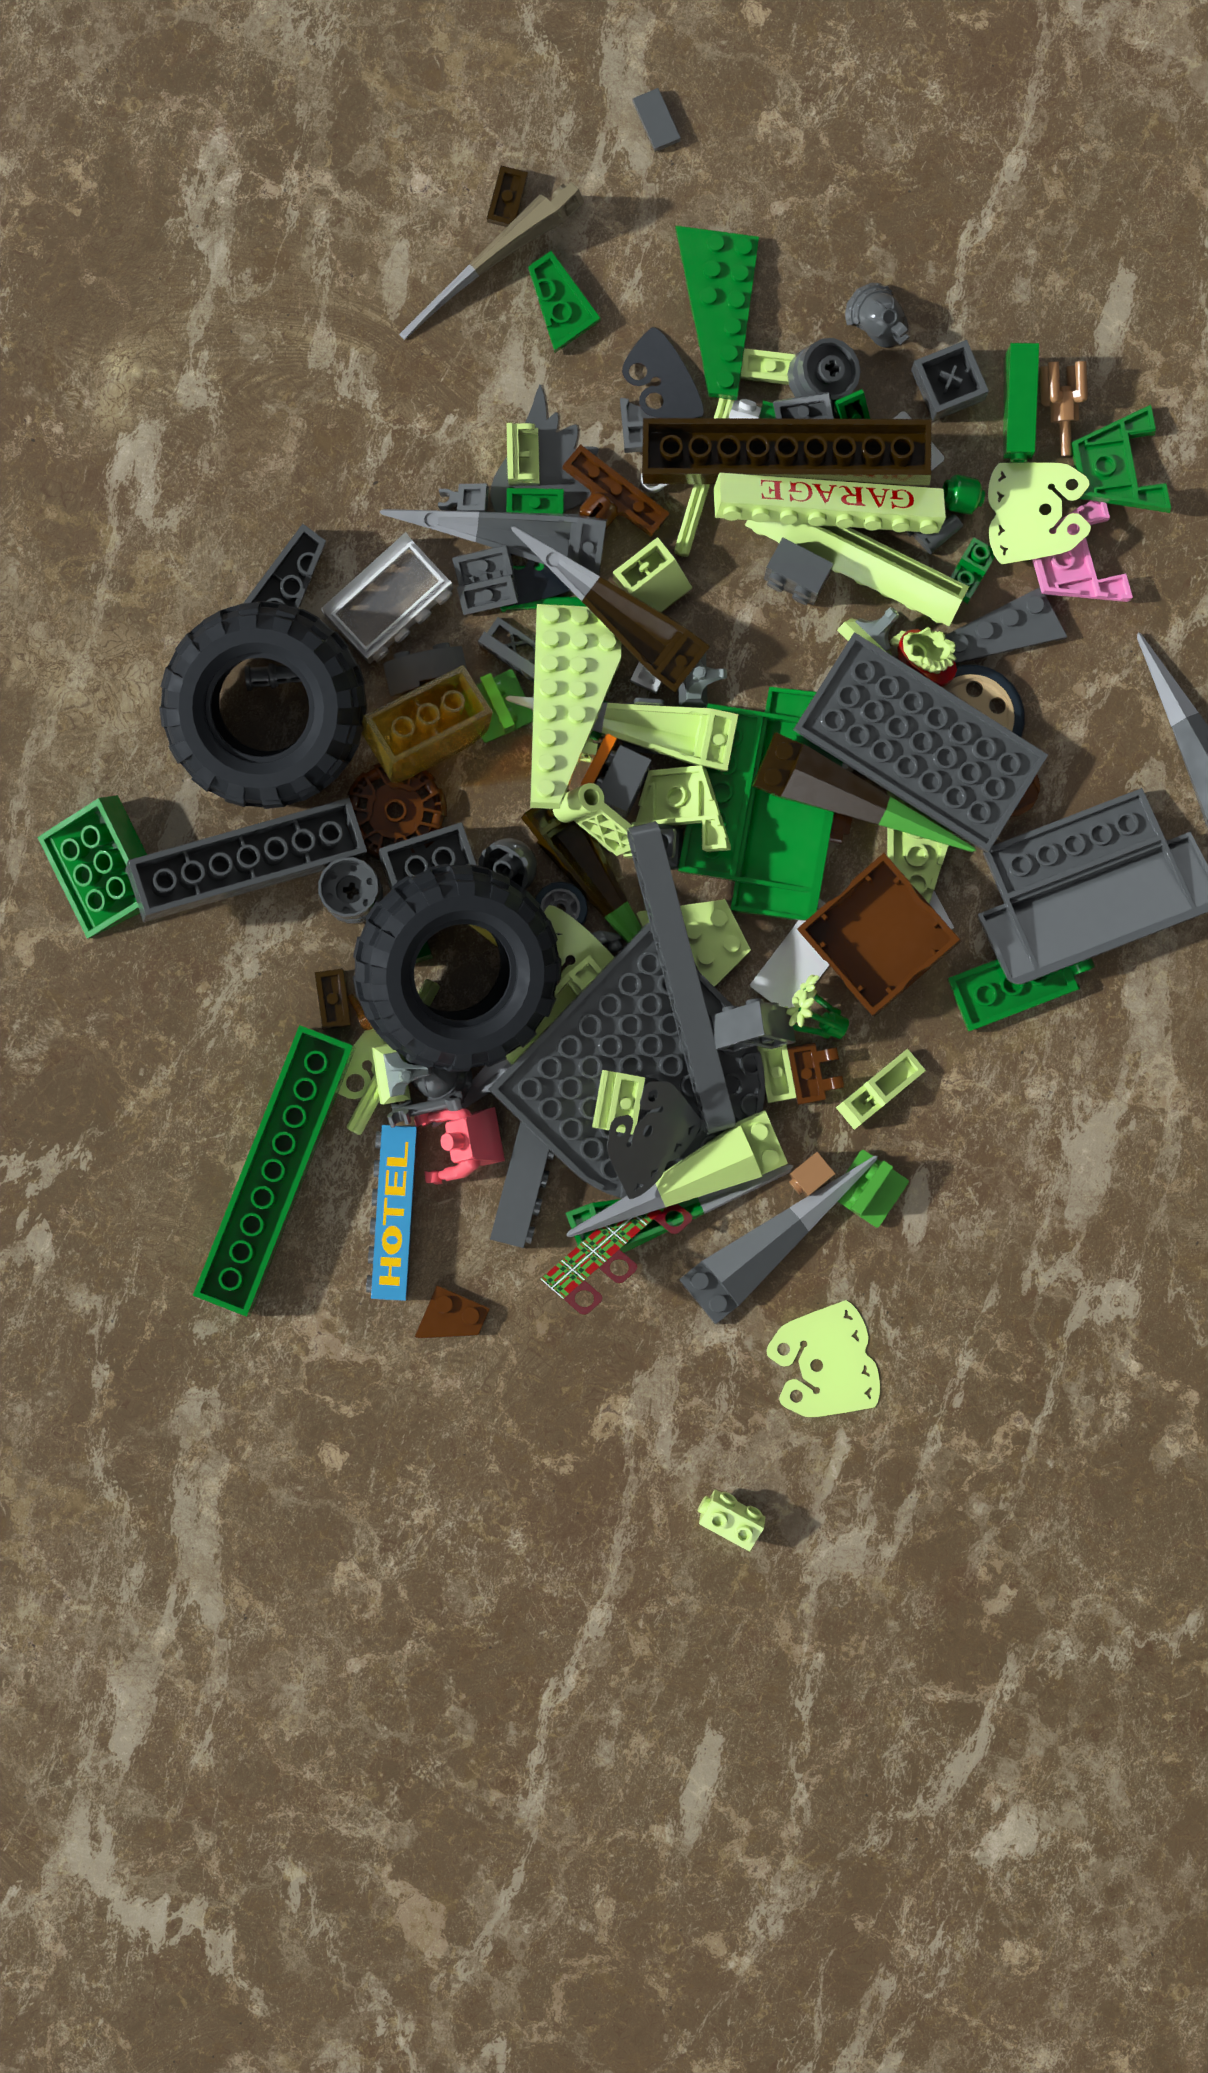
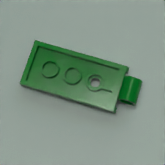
(988, 996)

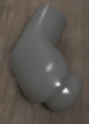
(610, 939)

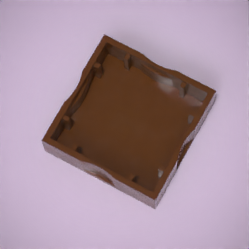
(879, 935)

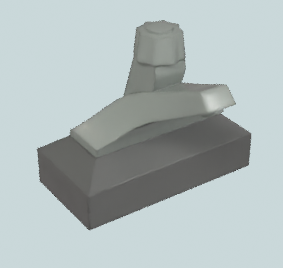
(694, 688)

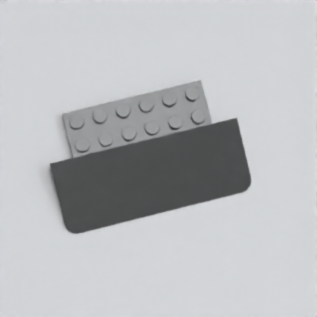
(1090, 887)

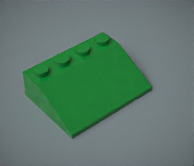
(91, 861)

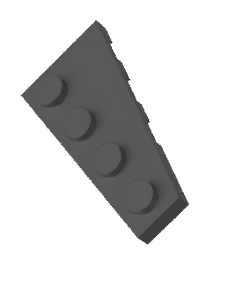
(1011, 627)

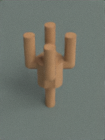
(1064, 399)

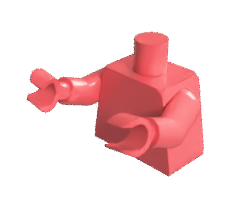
(471, 1139)

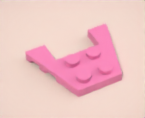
(1074, 572)

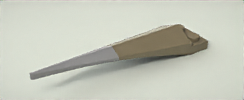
(528, 225)

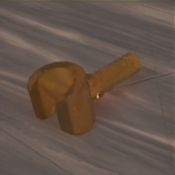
(360, 1013)

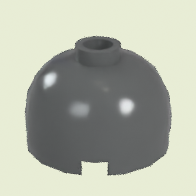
(511, 859)

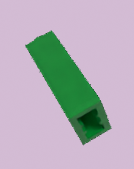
(1020, 401)

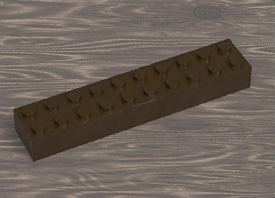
(791, 448)

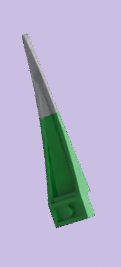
(695, 1206)

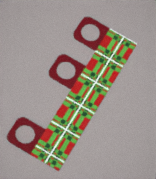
(599, 1252)

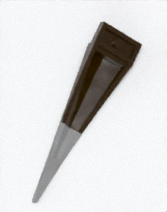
(652, 637)

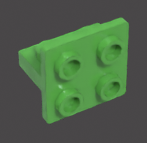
(506, 715)
(874, 1191)

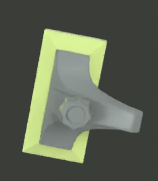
(873, 631)
(394, 1074)

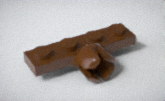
(613, 494)

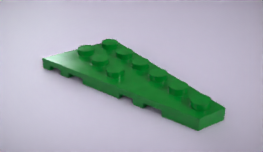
(719, 289)

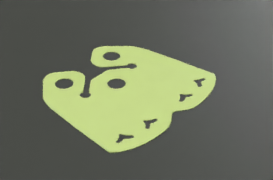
(1019, 515)
(842, 1357)

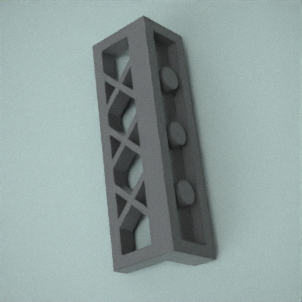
(503, 651)

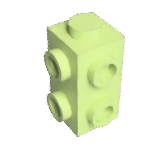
(731, 1519)

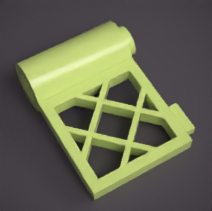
(585, 807)

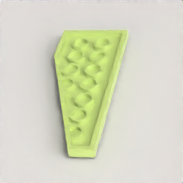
(571, 679)

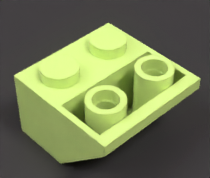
(653, 576)

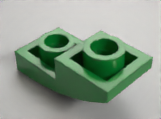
(973, 566)

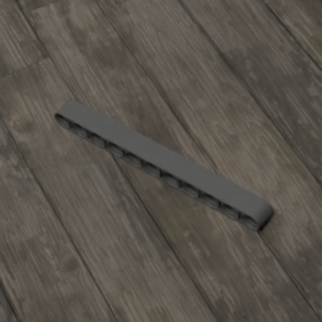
(681, 977)

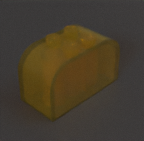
(427, 725)

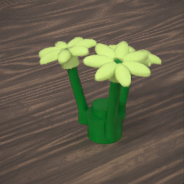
(830, 1023)

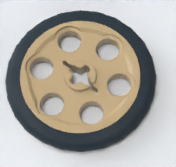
(993, 686)

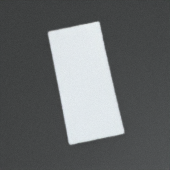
(789, 968)

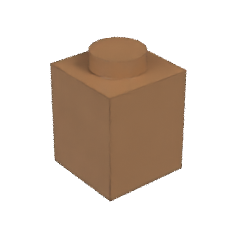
(810, 1175)

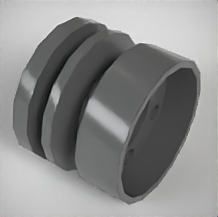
(342, 877)

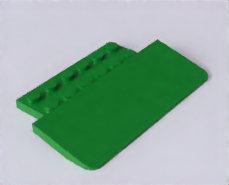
(774, 842)

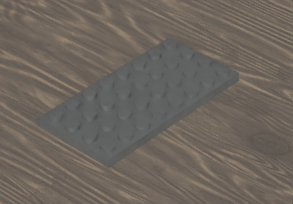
(920, 742)

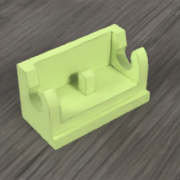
(522, 454)

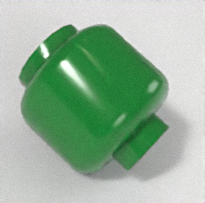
(963, 494)

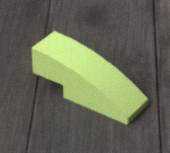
(880, 1089)

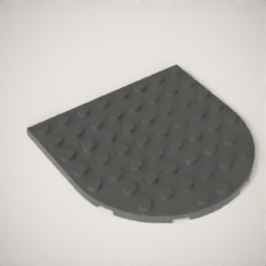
(622, 1027)

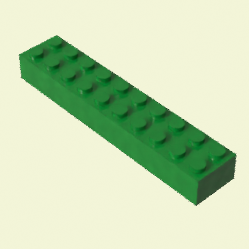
(274, 1171)

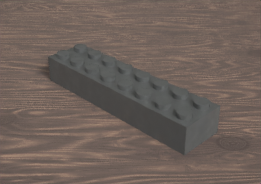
(244, 859)

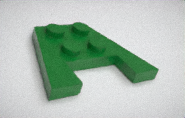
(1109, 464)

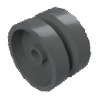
(823, 368)

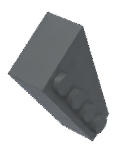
(291, 571)

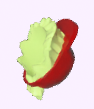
(927, 654)

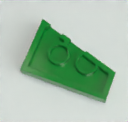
(561, 302)

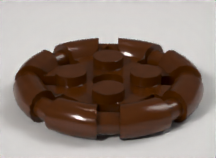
(403, 794)

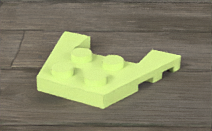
(682, 798)
(713, 938)

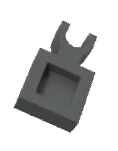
(468, 498)

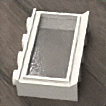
(388, 599)

